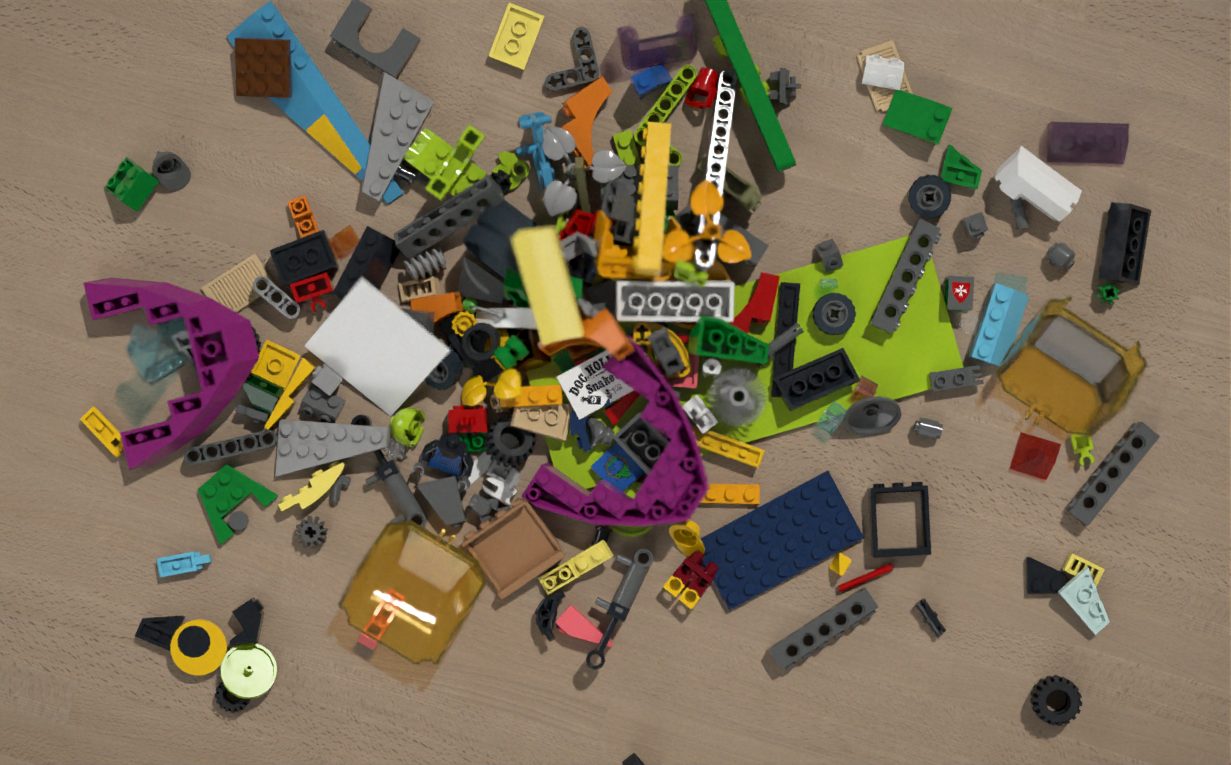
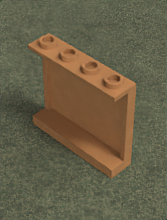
(514, 547)

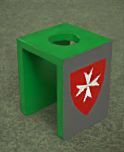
(959, 293)

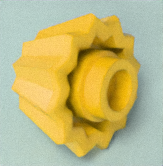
(462, 322)

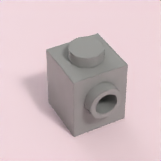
(326, 378)

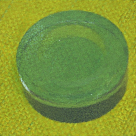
(828, 283)

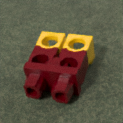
(694, 573)

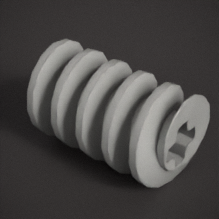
(425, 264)

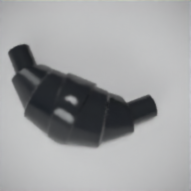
(546, 614)

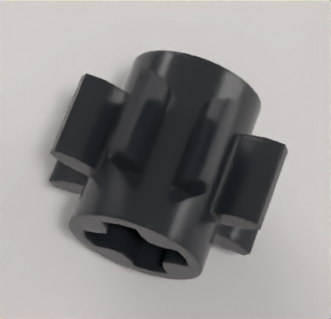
(502, 180)

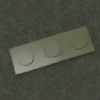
(581, 186)

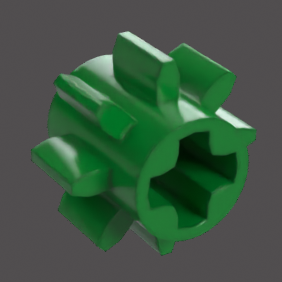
(1113, 292)

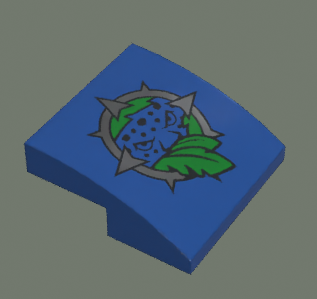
(618, 468)

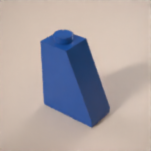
(650, 80)

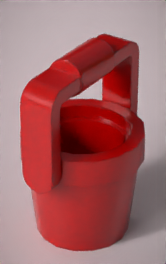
(705, 86)

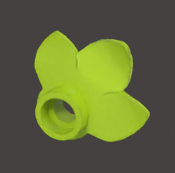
(509, 164)

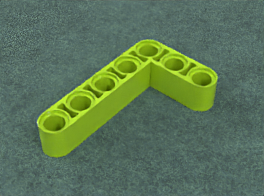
(673, 99)

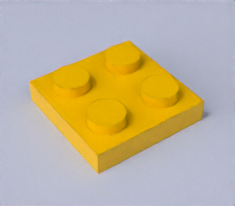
(276, 364)

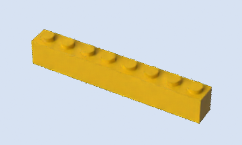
(653, 199)

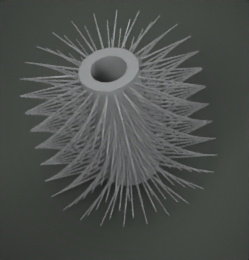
(737, 409)

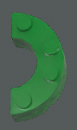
(515, 288)

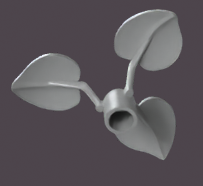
(557, 144)

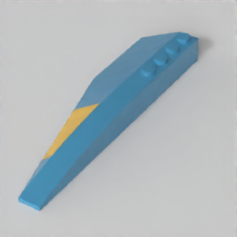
(313, 101)

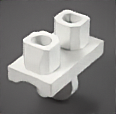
(700, 414)

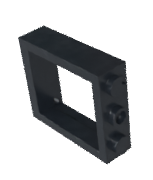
(900, 551)

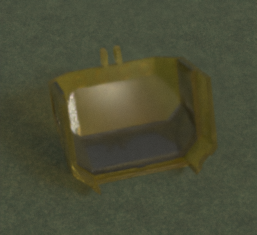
(1069, 370)

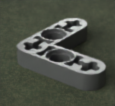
(579, 71)

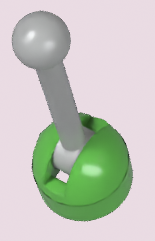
(471, 306)

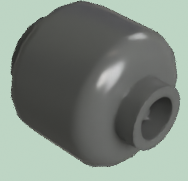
(1061, 256)

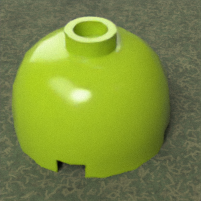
(407, 426)

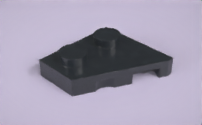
(1043, 578)
(159, 629)

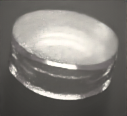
(969, 324)

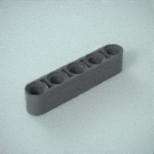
(222, 451)

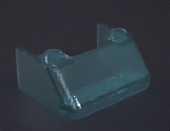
(155, 352)

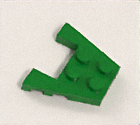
(225, 492)

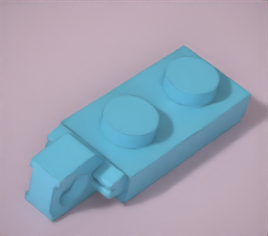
(181, 563)

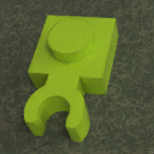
(688, 273)
(1082, 445)

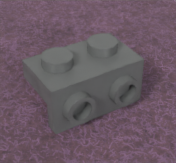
(321, 405)

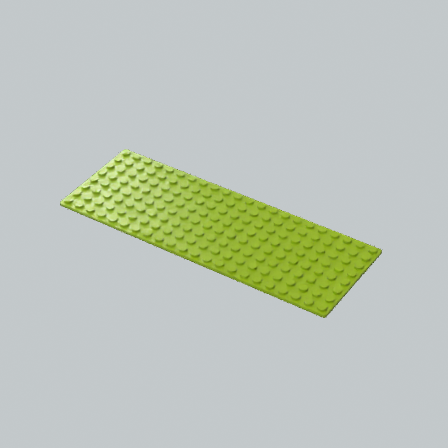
(894, 361)

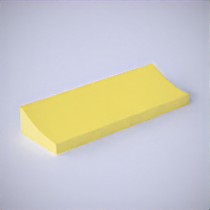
(547, 284)

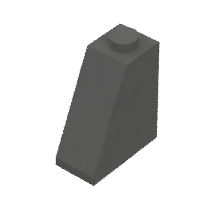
(479, 284)
(445, 499)

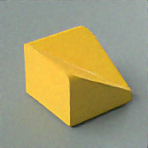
(840, 563)

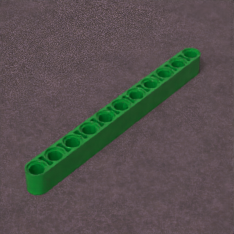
(751, 84)

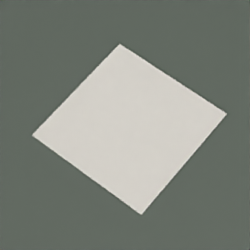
(376, 347)

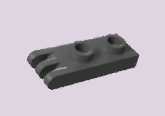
(955, 378)

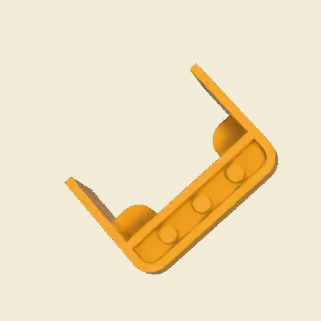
(617, 260)

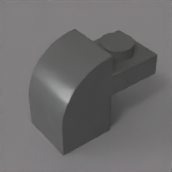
(665, 352)

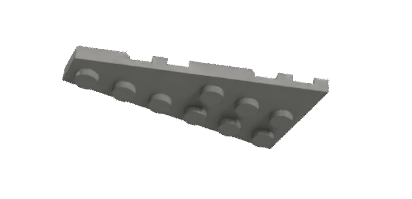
(395, 126)
(318, 443)

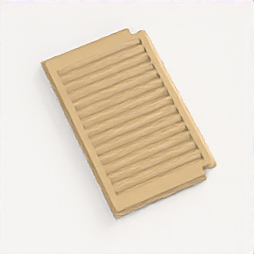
(882, 96)
(235, 286)

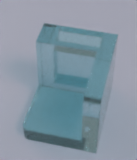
(832, 418)

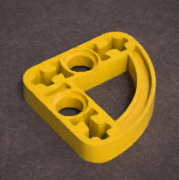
(675, 340)

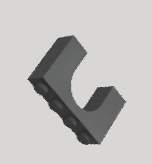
(347, 35)

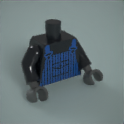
(448, 455)

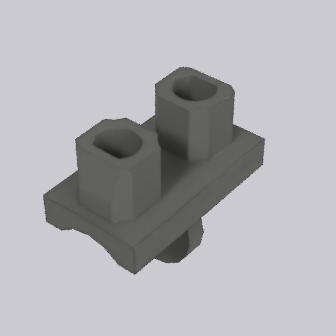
(782, 95)

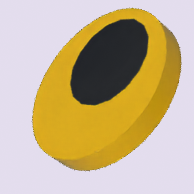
(198, 647)

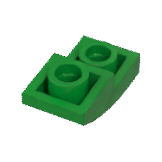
(474, 440)

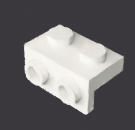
(883, 72)

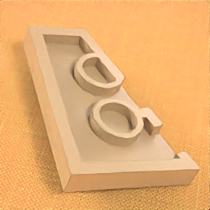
(544, 420)

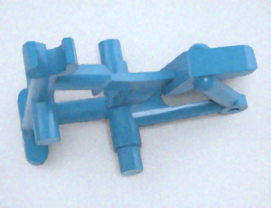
(536, 123)

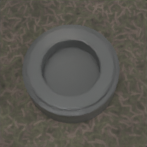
(238, 520)

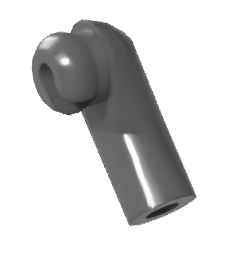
(337, 486)

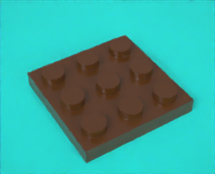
(263, 67)

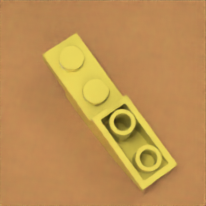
(321, 484)
(575, 566)

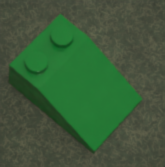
(917, 116)

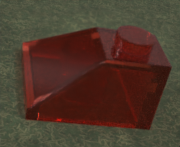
(1034, 456)

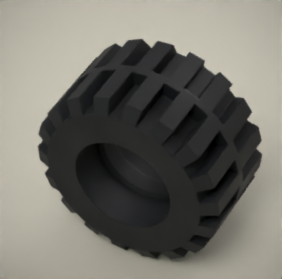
(502, 453)
(1070, 708)

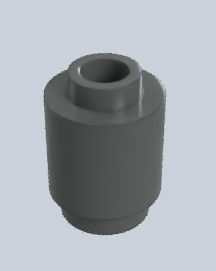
(928, 428)

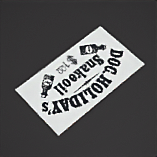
(591, 385)

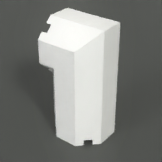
(1038, 184)

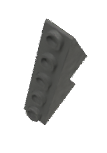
(621, 207)

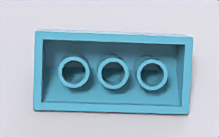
(998, 324)

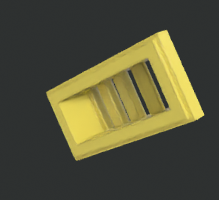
(1070, 560)

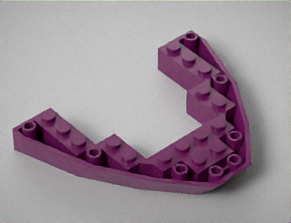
(221, 349)
(671, 488)

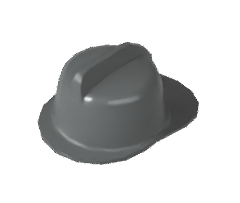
(171, 170)

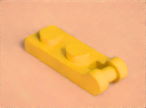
(103, 430)

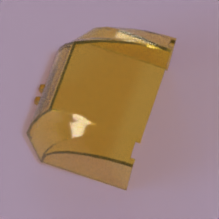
(413, 591)

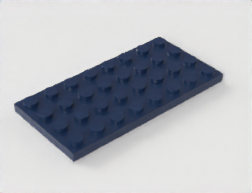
(780, 539)

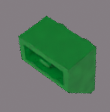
(131, 184)

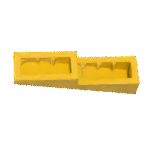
(286, 401)

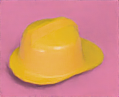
(687, 537)

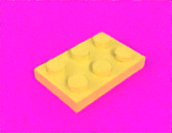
(516, 36)

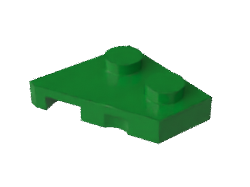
(959, 170)

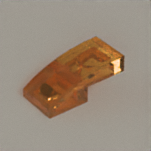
(344, 241)

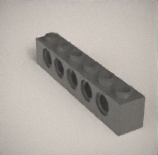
(448, 217)
(932, 235)
(1147, 439)
(811, 628)

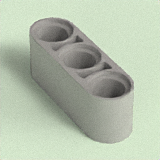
(267, 295)

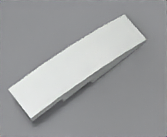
(513, 318)

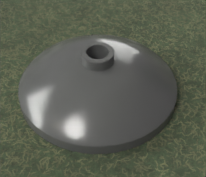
(872, 416)

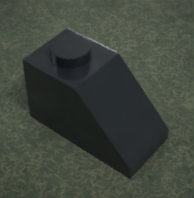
(250, 617)

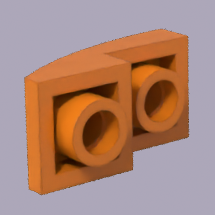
(303, 216)

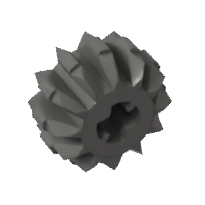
(315, 526)

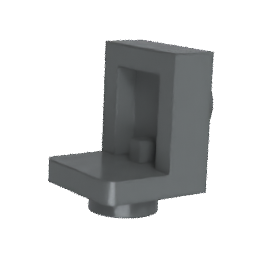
(829, 255)

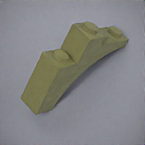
(737, 188)

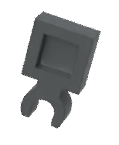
(257, 415)

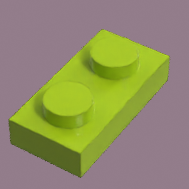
(626, 148)

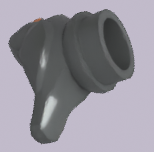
(599, 432)

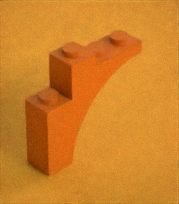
(582, 109)
(443, 305)
(600, 331)

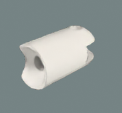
(711, 367)
(500, 491)

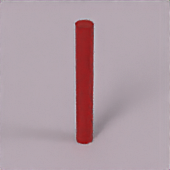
(864, 578)

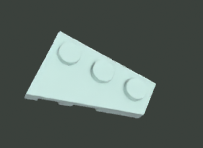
(1084, 600)

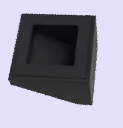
(241, 638)

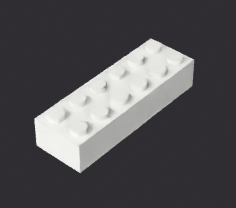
(673, 300)

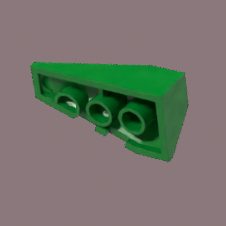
(720, 339)

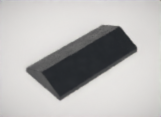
(816, 379)

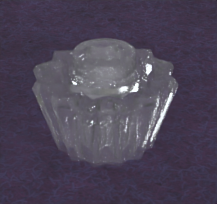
(395, 450)

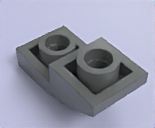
(684, 216)

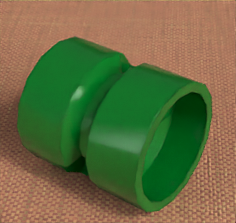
(503, 355)

